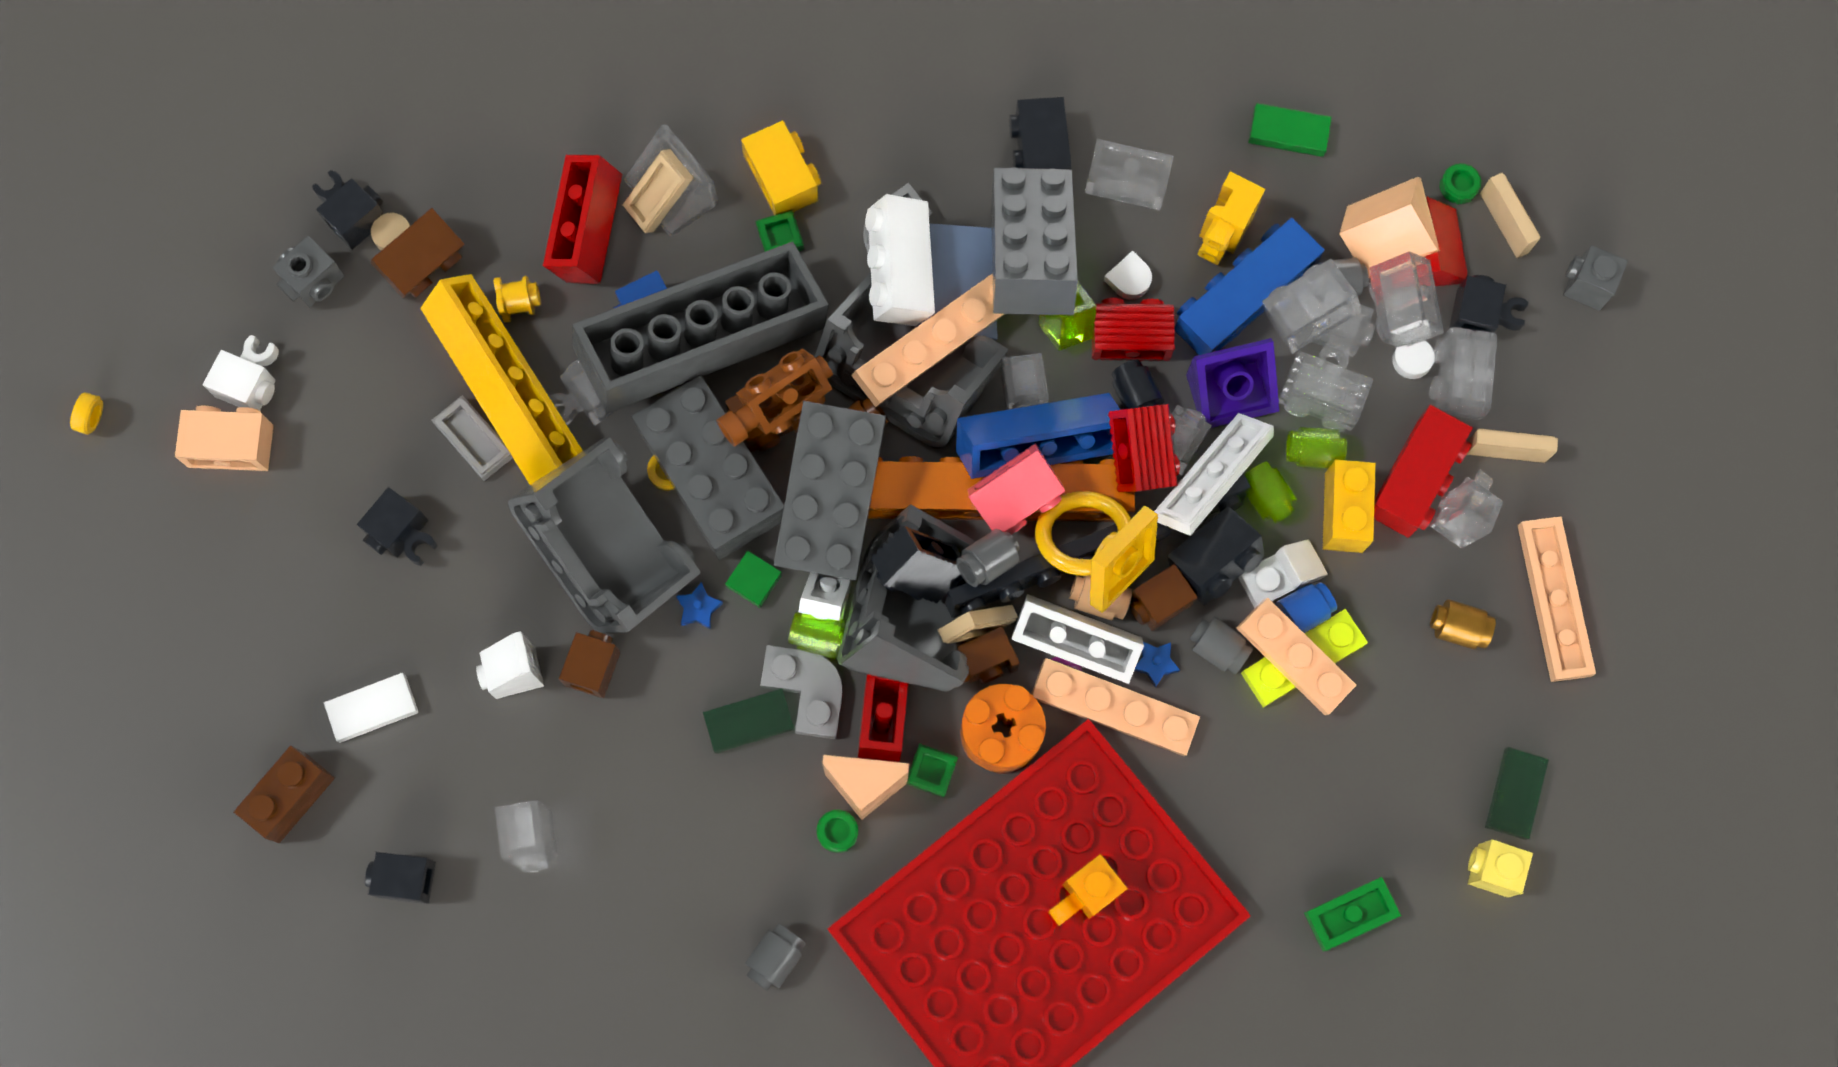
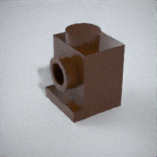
(988, 656)

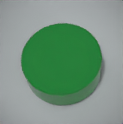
(1460, 183)
(837, 831)

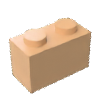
(224, 439)

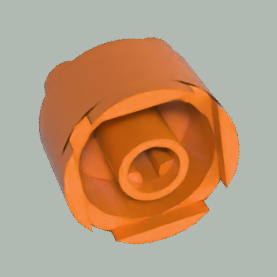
(1013, 707)

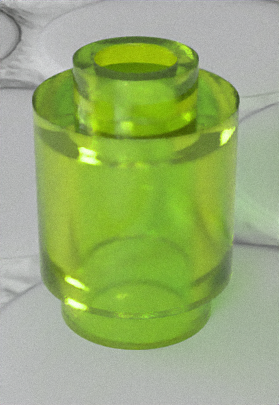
(1315, 447)
(1270, 493)
(816, 635)

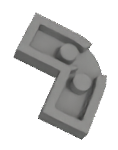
(815, 680)

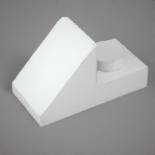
(1283, 573)
(825, 596)

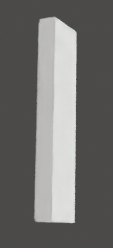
(1214, 474)

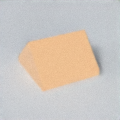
(1390, 225)
(865, 781)

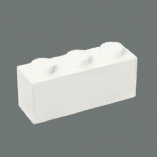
(900, 260)
(1078, 638)

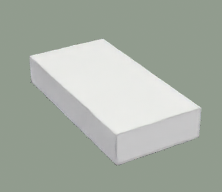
(371, 707)

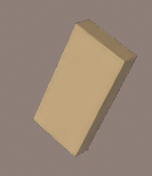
(657, 191)
(1510, 215)
(1512, 445)
(977, 623)

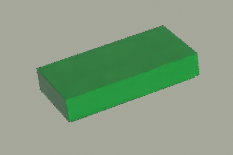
(1290, 130)

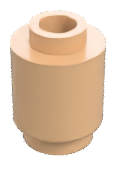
(1081, 595)

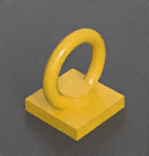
(1119, 556)

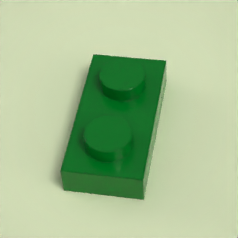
(1352, 914)

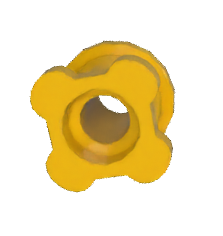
(516, 297)

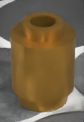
(1462, 625)

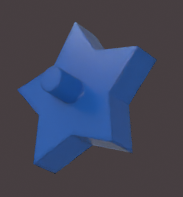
(698, 607)
(1156, 662)

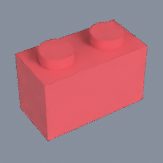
(1017, 491)

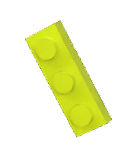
(1335, 637)

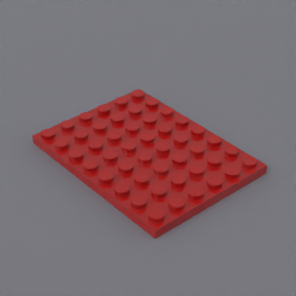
(967, 933)

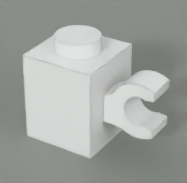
(243, 379)

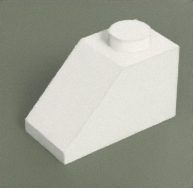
(509, 667)

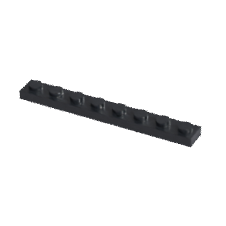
(1039, 571)

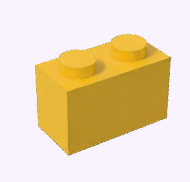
(780, 168)
(1349, 506)

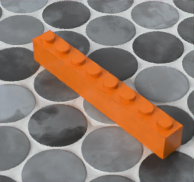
(943, 486)

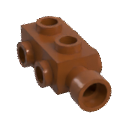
(777, 396)

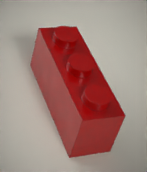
(582, 219)
(1422, 471)

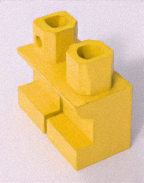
(1229, 217)

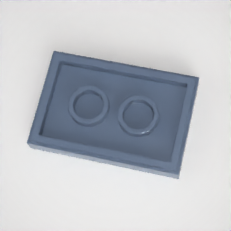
(960, 262)

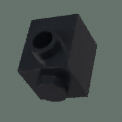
(400, 877)

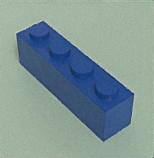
(1237, 298)
(1059, 429)

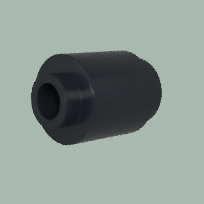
(1136, 385)

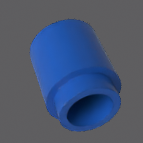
(1308, 606)

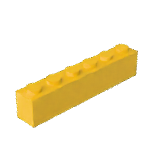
(499, 377)

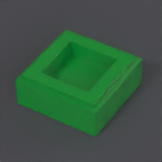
(779, 230)
(753, 579)
(931, 770)

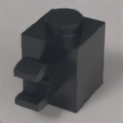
(348, 209)
(1481, 306)
(395, 527)

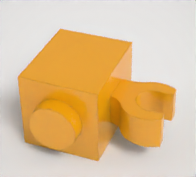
(1089, 890)

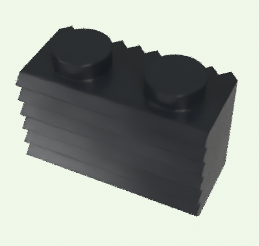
(917, 565)

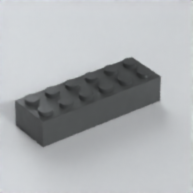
(699, 326)

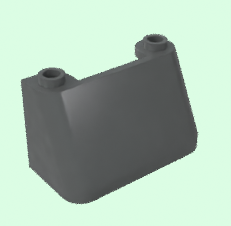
(933, 400)
(601, 540)
(893, 632)

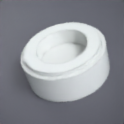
(1414, 360)

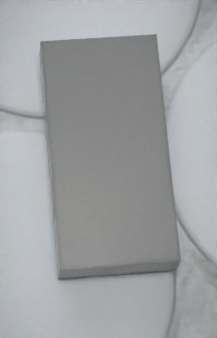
(472, 438)

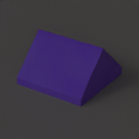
(1235, 382)

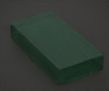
(748, 721)
(1516, 793)

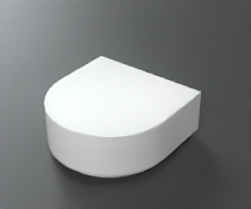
(1130, 277)

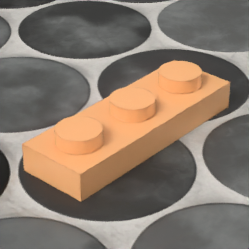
(1296, 656)

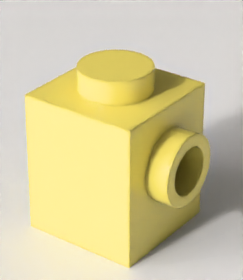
(1499, 868)

